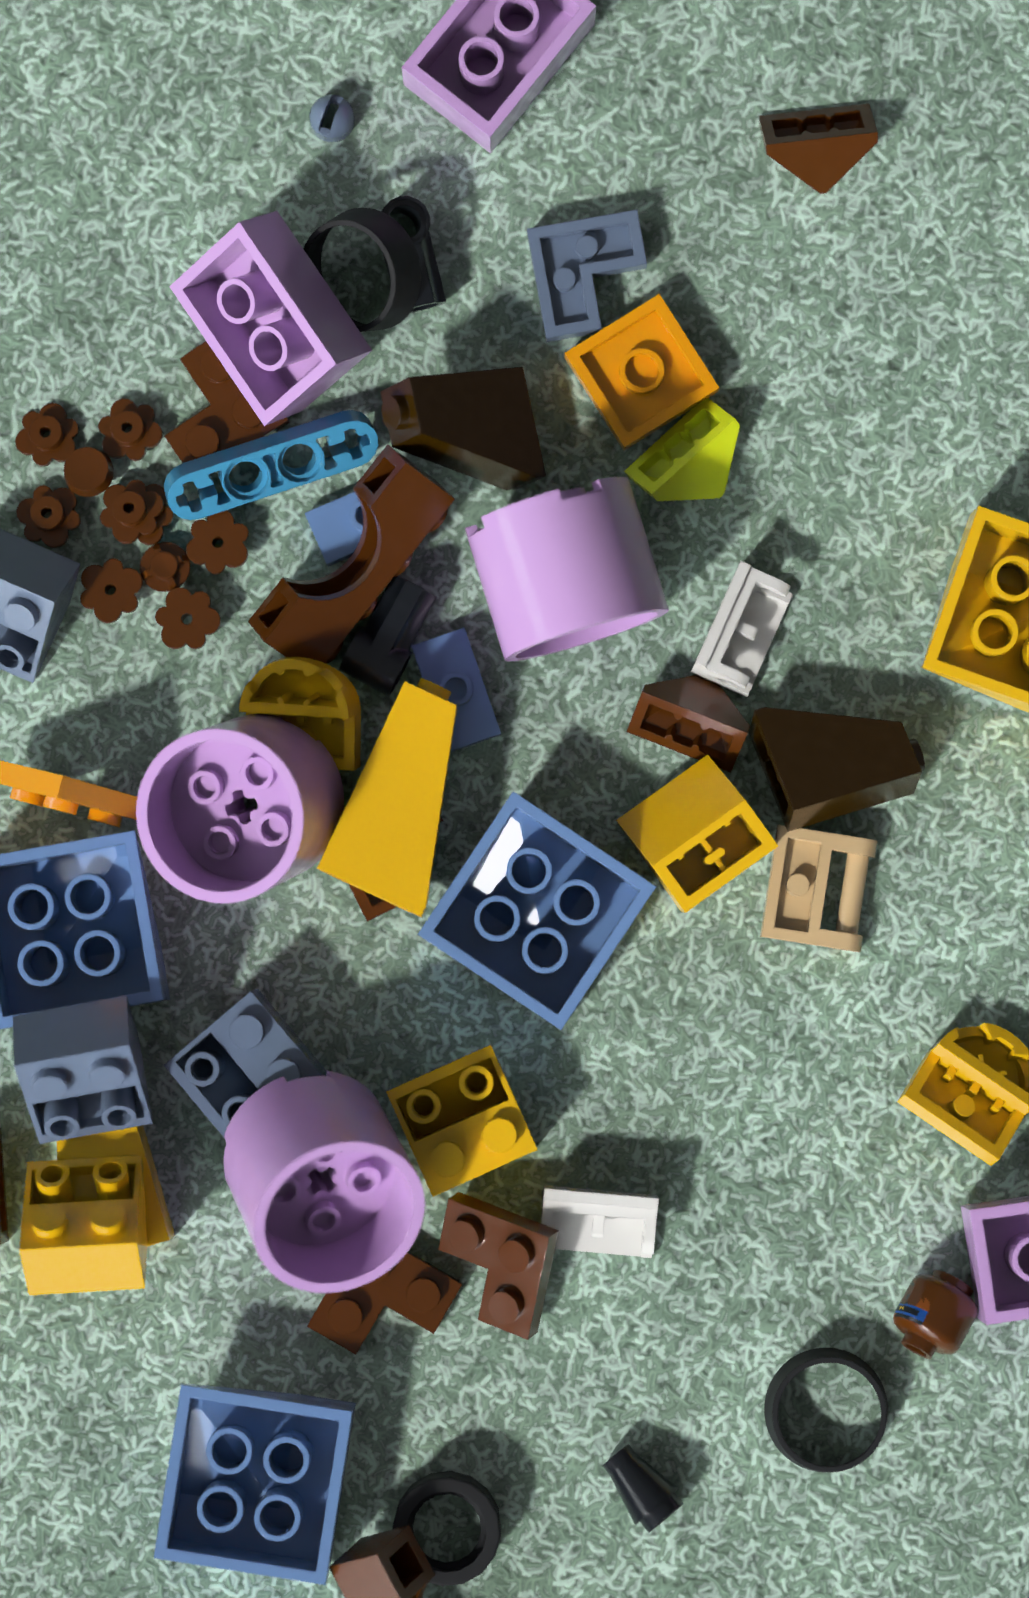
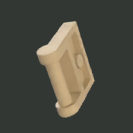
(799, 888)

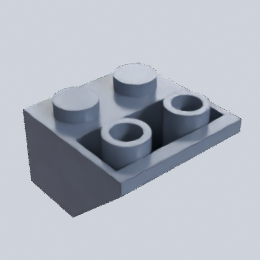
(33, 602)
(240, 1056)
(81, 1069)

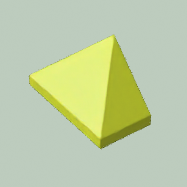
(690, 458)

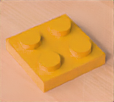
(641, 372)

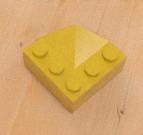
(985, 611)

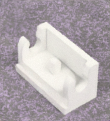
(743, 629)
(601, 1220)

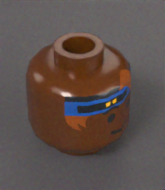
(935, 1314)

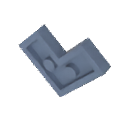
(568, 259)

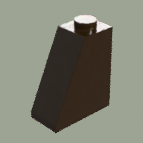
(468, 424)
(832, 762)

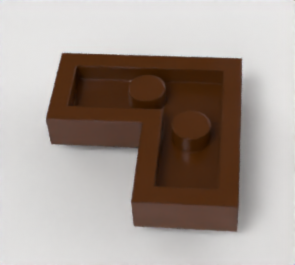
(225, 421)
(513, 1251)
(408, 1288)

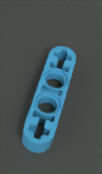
(268, 455)

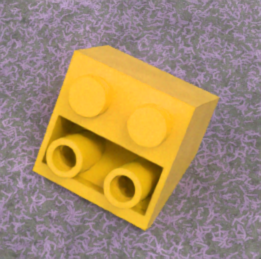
(696, 833)
(462, 1120)
(84, 1225)

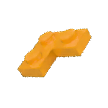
(67, 793)

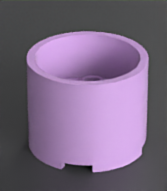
(566, 569)
(196, 814)
(322, 1182)

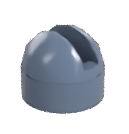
(342, 120)

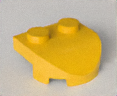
(313, 699)
(973, 1088)

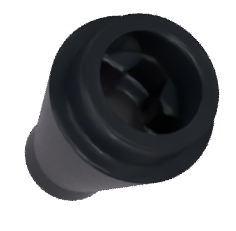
(642, 1488)

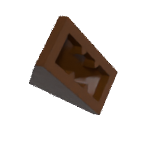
(819, 142)
(691, 719)

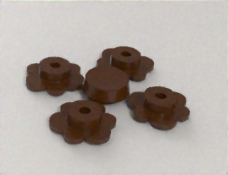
(89, 473)
(165, 570)

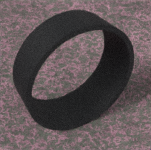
(398, 251)
(791, 1369)

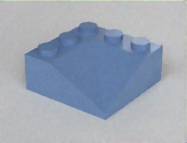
(536, 910)
(77, 927)
(255, 1481)

